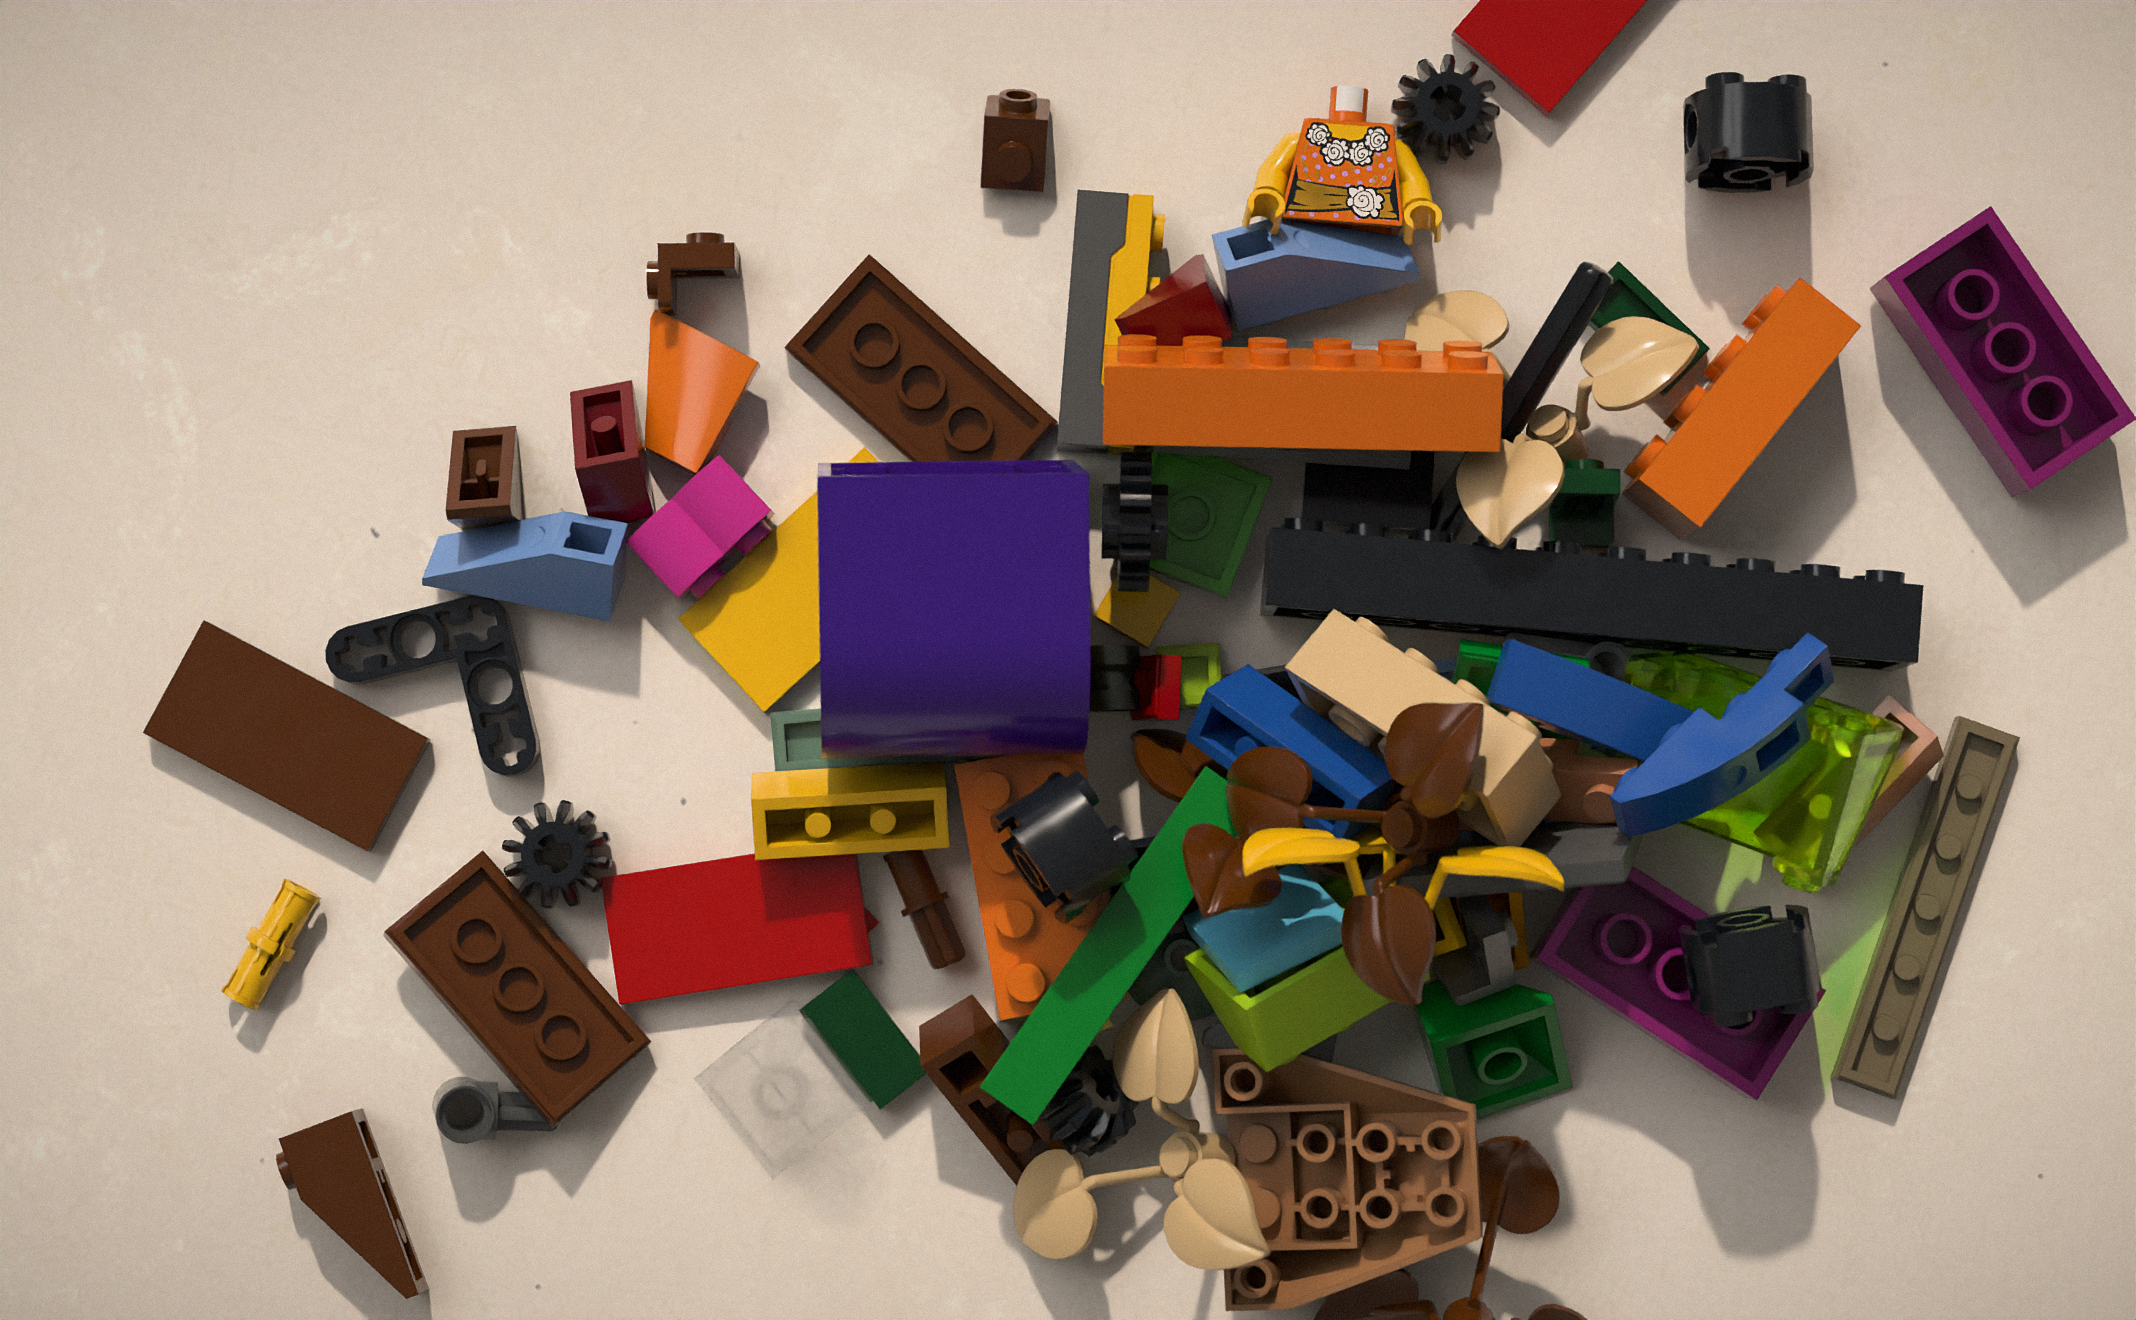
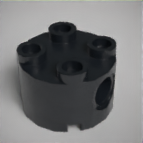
(1748, 133)
(1064, 844)
(1751, 963)

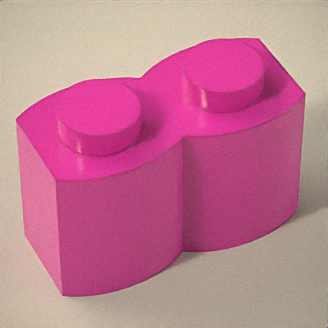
(701, 529)

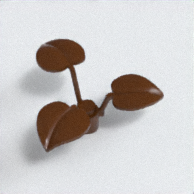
(1434, 756)
(1209, 852)
(1516, 1194)

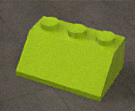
(1293, 1008)

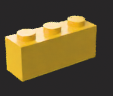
(849, 810)

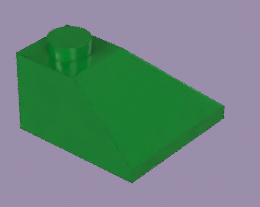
(1495, 1047)

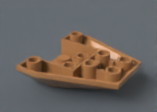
(1343, 1175)

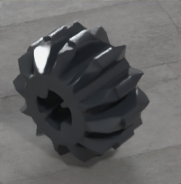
(1469, 109)
(550, 875)
(1089, 1107)

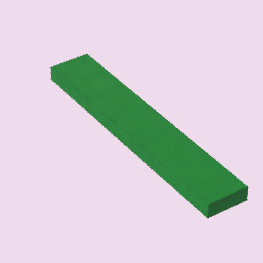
(1106, 960)

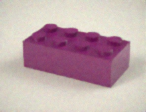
(2002, 353)
(1628, 956)

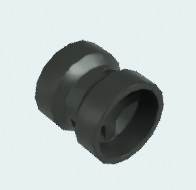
(1110, 678)

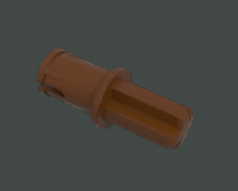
(926, 907)

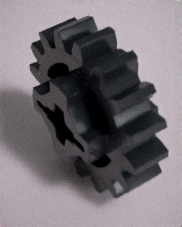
(1134, 521)

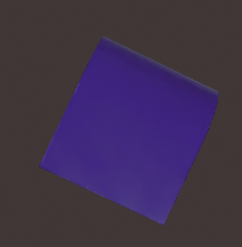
(954, 608)

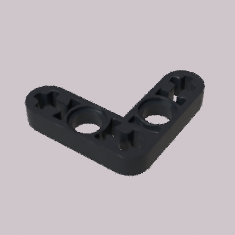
(472, 658)

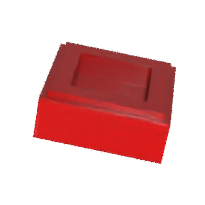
(1159, 687)

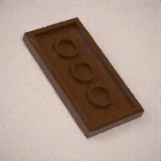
(915, 375)
(287, 736)
(517, 989)

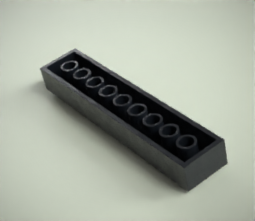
(1589, 598)

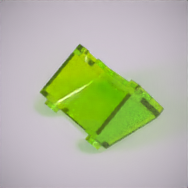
(1811, 804)

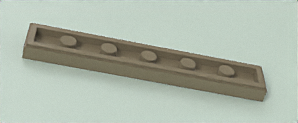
(1925, 907)

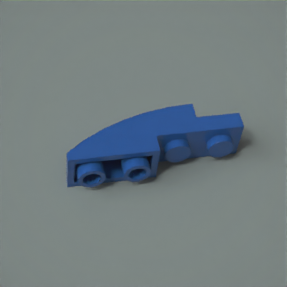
(1717, 759)

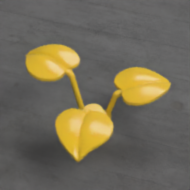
(1302, 846)

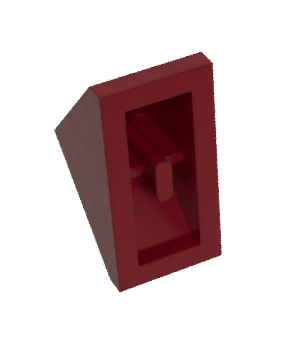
(1180, 307)

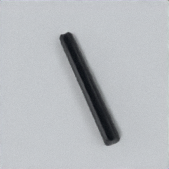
(1534, 375)

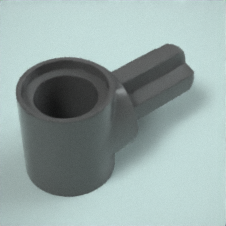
(497, 1111)

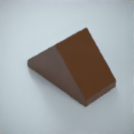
(484, 478)

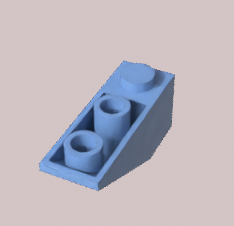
(1305, 268)
(541, 562)

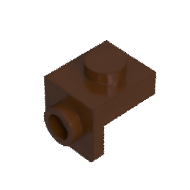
(1015, 141)
(699, 258)

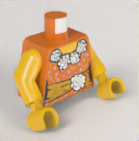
(1345, 175)

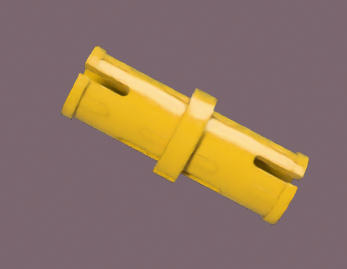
(270, 944)

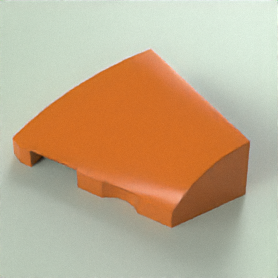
(691, 392)

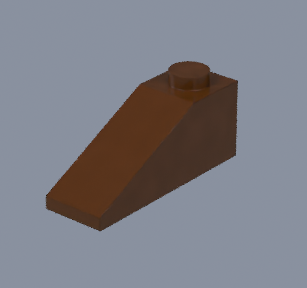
(958, 1055)
(348, 1188)

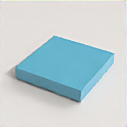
(1274, 938)

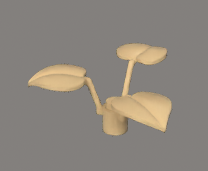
(1625, 367)
(1214, 1214)

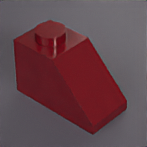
(611, 453)

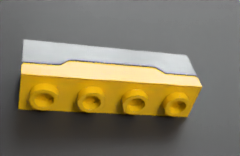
(1106, 279)

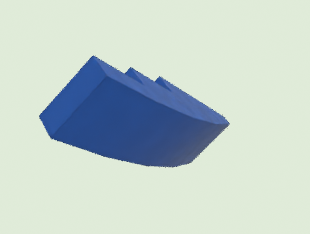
(1581, 702)

